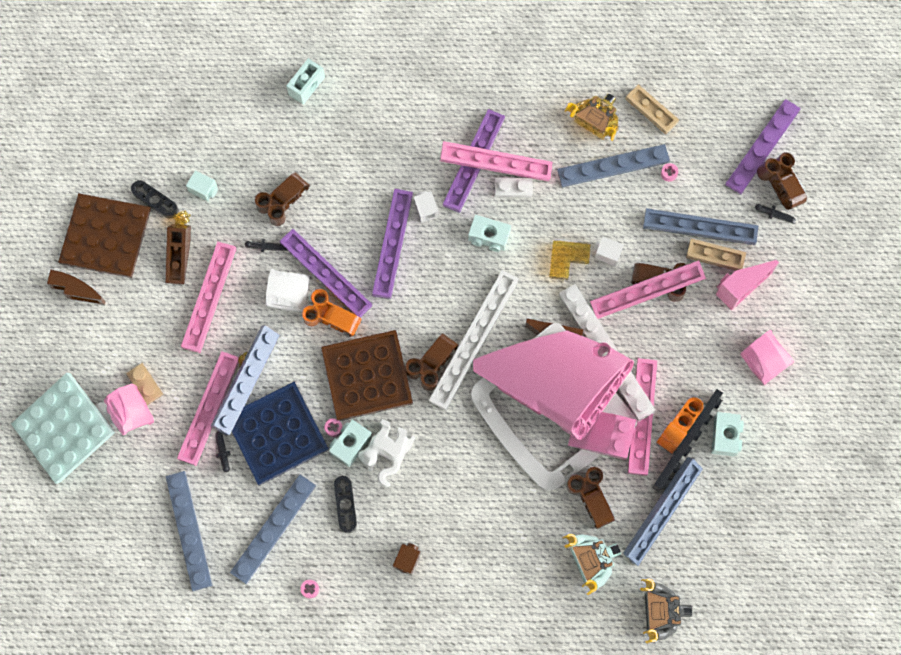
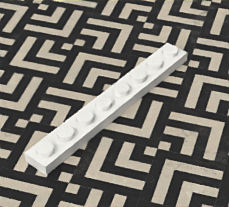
(593, 330)
(473, 340)

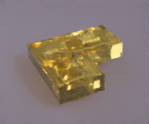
(565, 253)

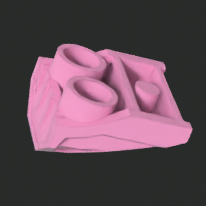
(766, 357)
(128, 409)

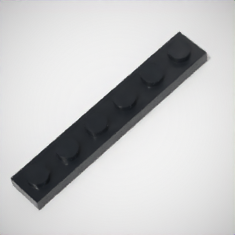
(693, 434)

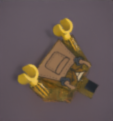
(596, 115)

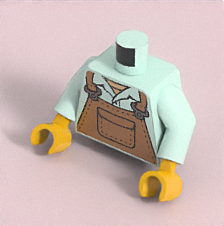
(592, 559)

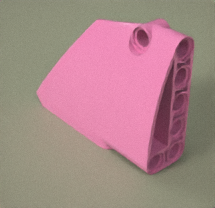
(558, 377)

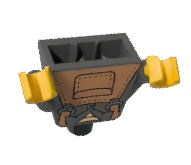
(662, 611)

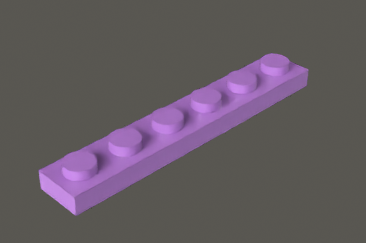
(763, 146)
(467, 175)
(392, 244)
(326, 273)

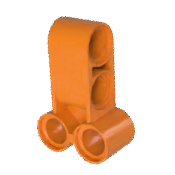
(330, 314)
(674, 431)

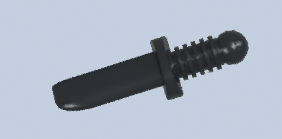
(775, 213)
(265, 245)
(223, 454)

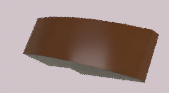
(73, 287)

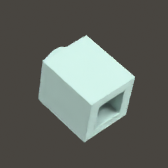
(202, 186)

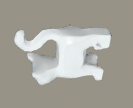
(389, 448)

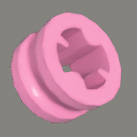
(664, 175)
(331, 433)
(309, 595)

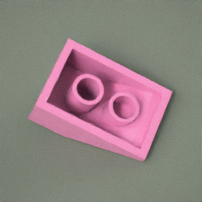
(742, 282)
(608, 436)

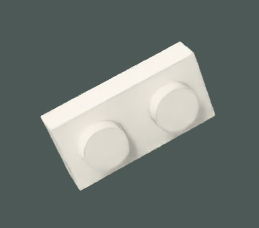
(514, 187)

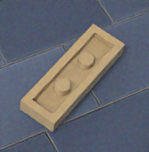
(652, 109)
(715, 255)

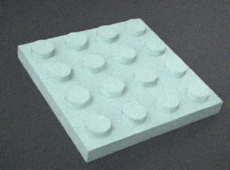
(62, 428)

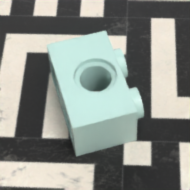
(305, 81)
(483, 225)
(721, 444)
(349, 454)

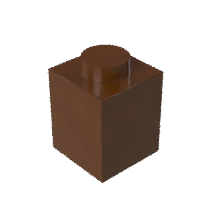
(407, 558)

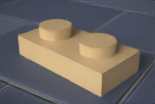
(146, 385)

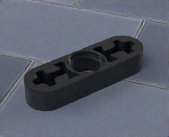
(168, 202)
(338, 490)

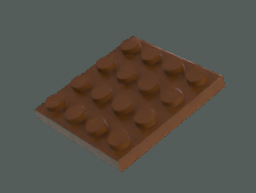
(104, 235)
(367, 375)

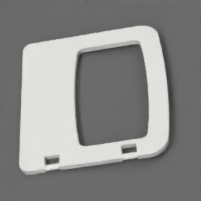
(544, 478)

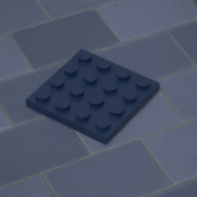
(278, 434)

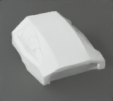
(287, 290)

